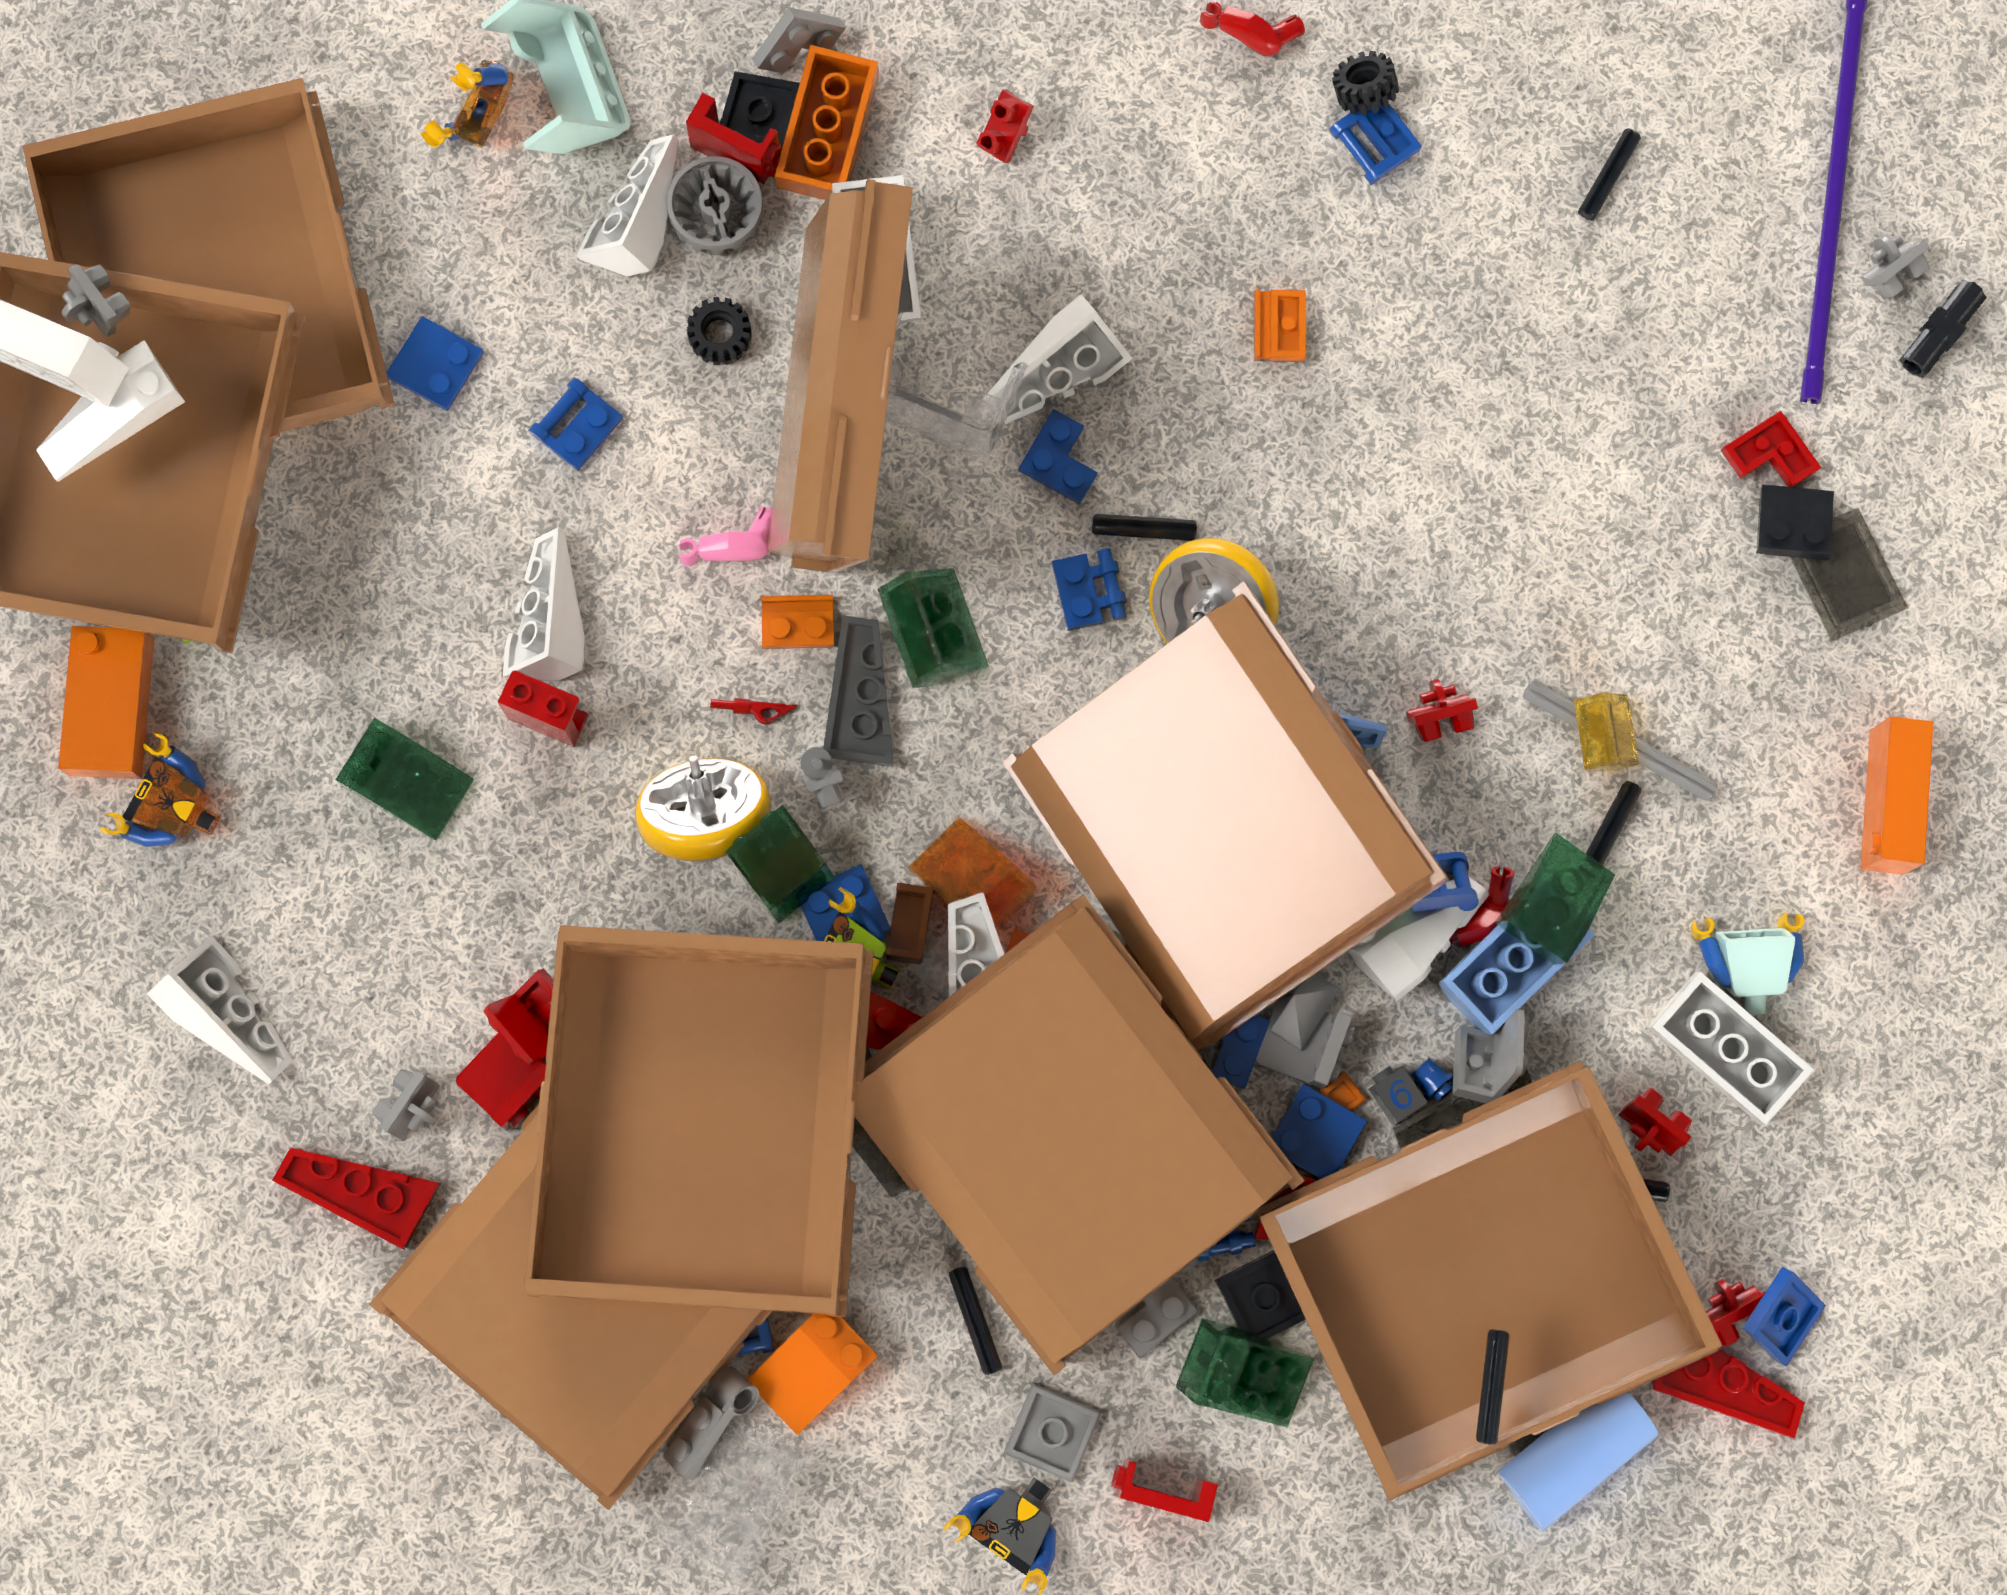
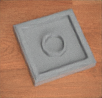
(1052, 1432)

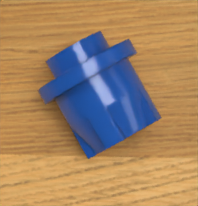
(1433, 1081)

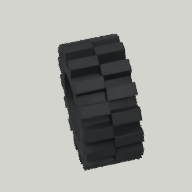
(1357, 96)
(719, 311)

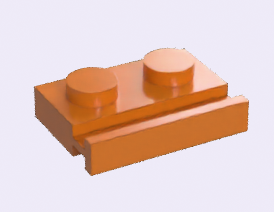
(1280, 325)
(797, 621)

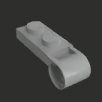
(724, 1397)

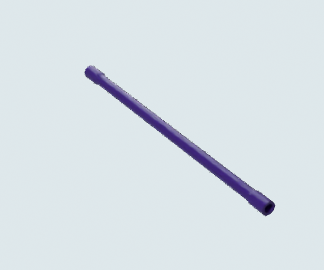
(1814, 373)

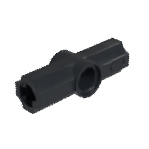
(1943, 328)

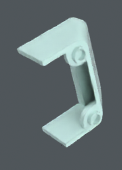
(573, 69)

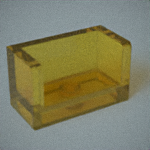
(1606, 732)

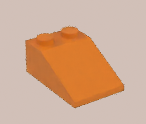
(812, 1369)

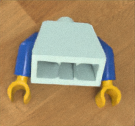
(1753, 960)

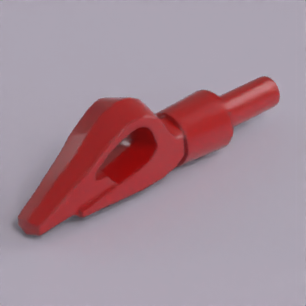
(746, 706)

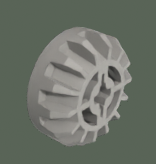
(714, 177)

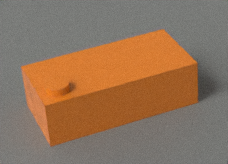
(826, 122)
(106, 702)
(1897, 795)

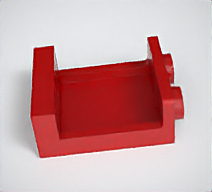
(717, 140)
(542, 708)
(1197, 1508)

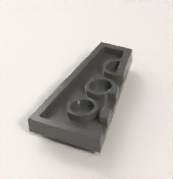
(858, 702)

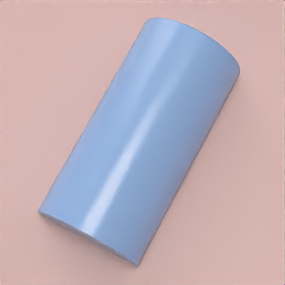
(1498, 979)
(1576, 1458)

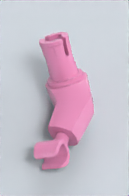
(731, 545)

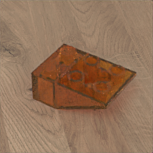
(966, 864)

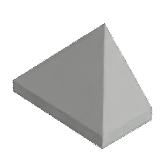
(1304, 1010)

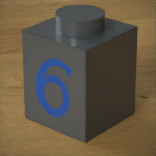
(1396, 1094)

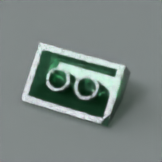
(932, 626)

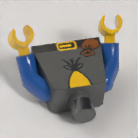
(1012, 1529)

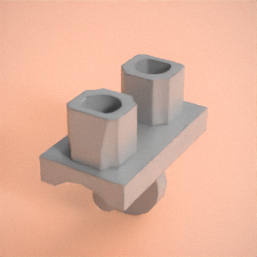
(1906, 257)
(87, 302)
(821, 776)
(410, 1107)

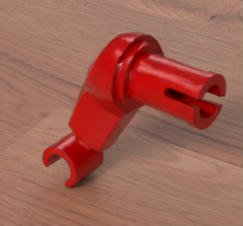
(1252, 29)
(1485, 917)

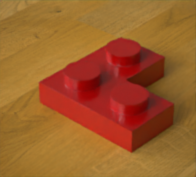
(1772, 442)

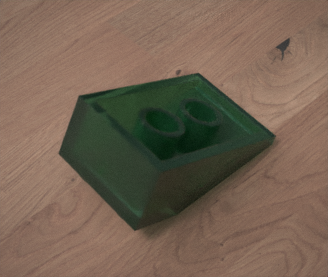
(1556, 901)

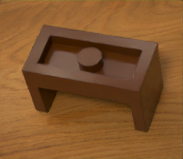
(909, 923)

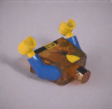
(480, 108)
(166, 801)

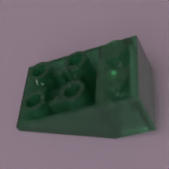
(404, 779)
(779, 864)
(1243, 1373)

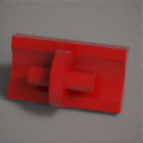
(1005, 126)
(1457, 709)
(1653, 1126)
(1730, 1306)

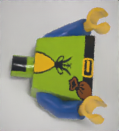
(861, 927)

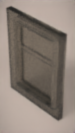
(1854, 584)

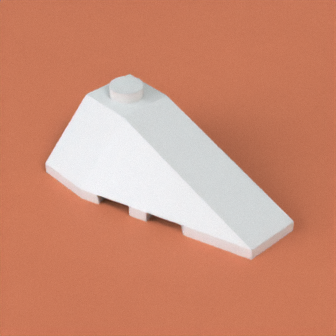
(637, 224)
(1064, 354)
(94, 428)
(551, 625)
(971, 940)
(1403, 949)
(212, 1005)

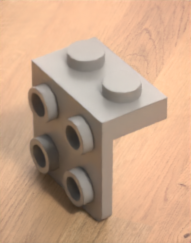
(1318, 1058)
(1489, 1063)

